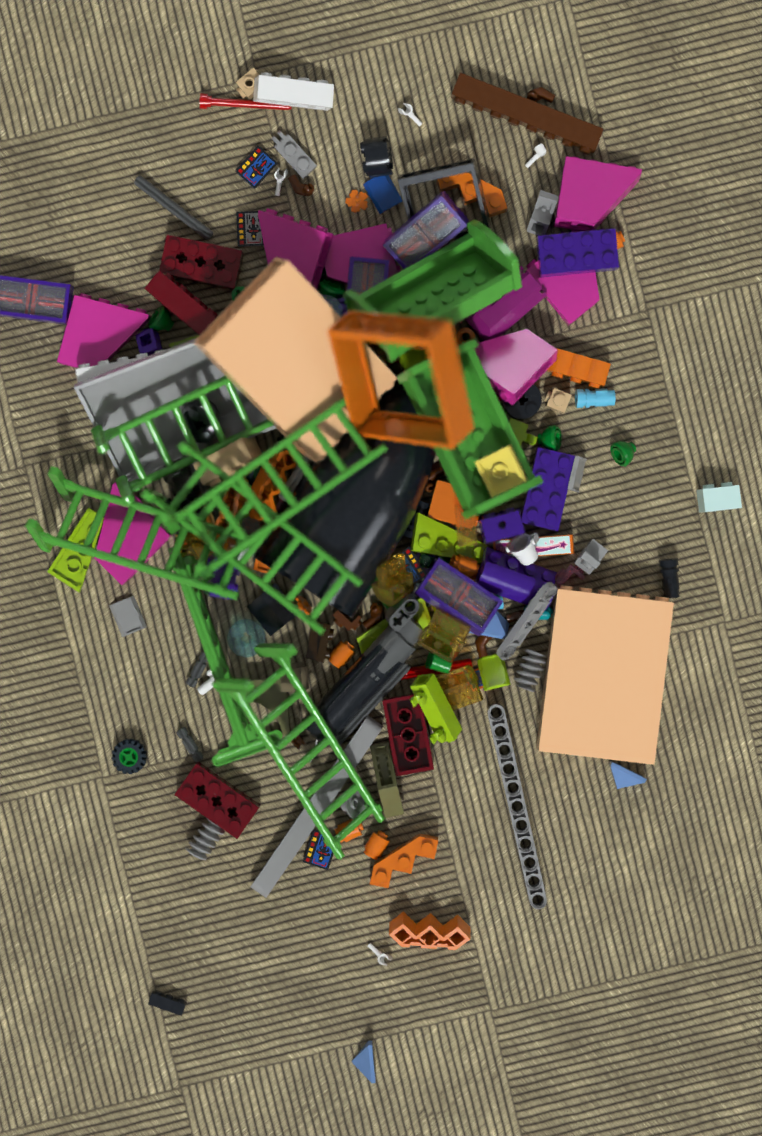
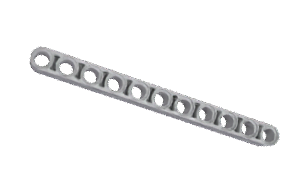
(321, 800)
(525, 833)

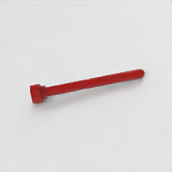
(207, 101)

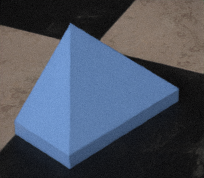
(497, 627)
(624, 777)
(365, 1062)

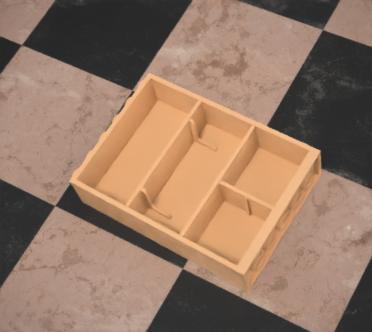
(281, 355)
(605, 675)

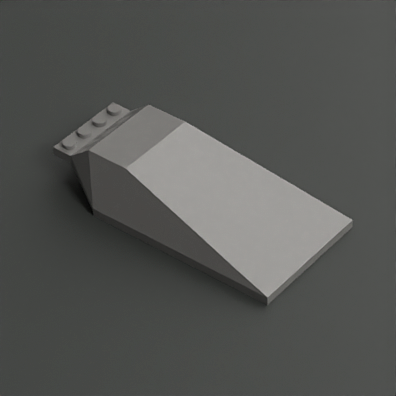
(147, 384)

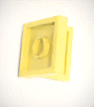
(501, 471)

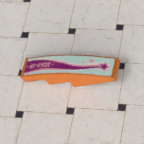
(545, 546)

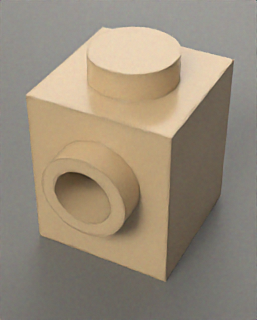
(246, 84)
(557, 400)

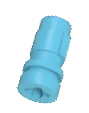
(595, 398)

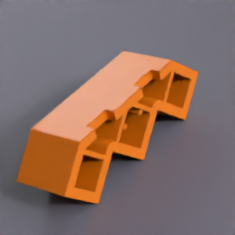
(493, 195)
(265, 487)
(403, 858)
(429, 932)

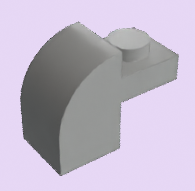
(542, 213)
(591, 556)

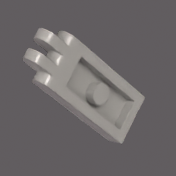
(294, 155)

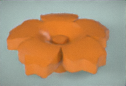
(357, 201)
(303, 604)

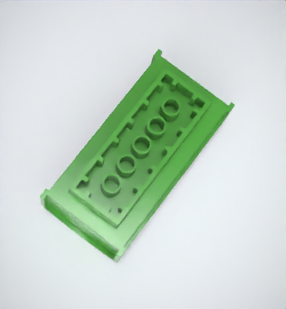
(444, 284)
(489, 434)

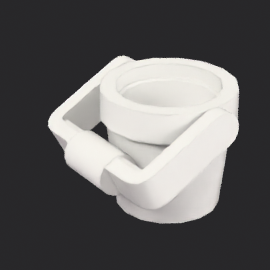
(523, 548)

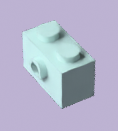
(719, 498)

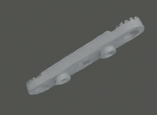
(527, 620)

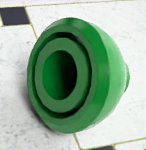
(331, 288)
(161, 319)
(550, 438)
(622, 452)

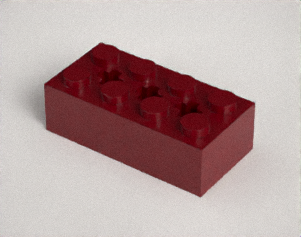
(210, 253)
(181, 302)
(400, 744)
(214, 787)

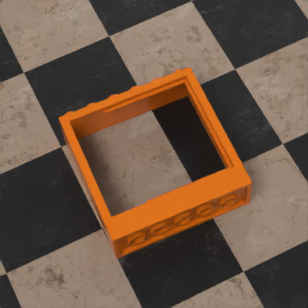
(358, 388)

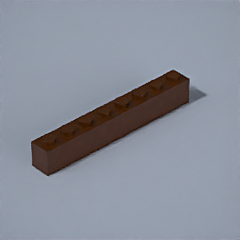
(526, 113)

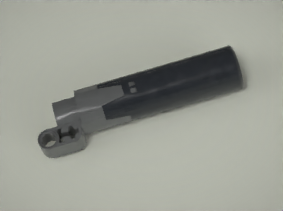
(370, 669)

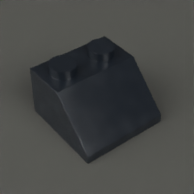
(270, 612)

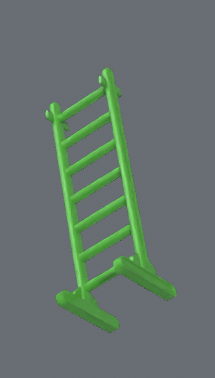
(128, 488)
(73, 493)
(157, 498)
(171, 522)
(240, 687)
(244, 738)

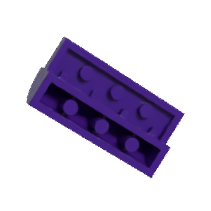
(510, 578)

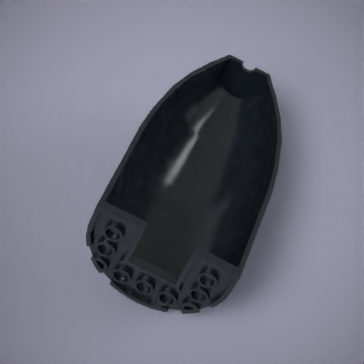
(359, 517)

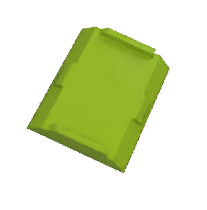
(493, 672)

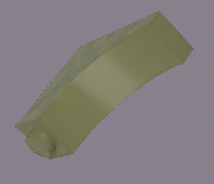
(271, 699)
(386, 780)

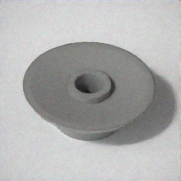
(354, 805)

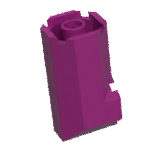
(505, 312)

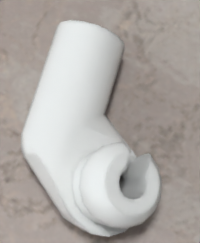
(207, 685)

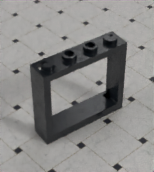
(440, 172)

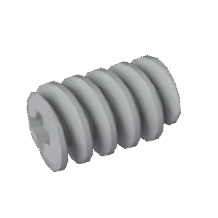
(530, 670)
(205, 840)

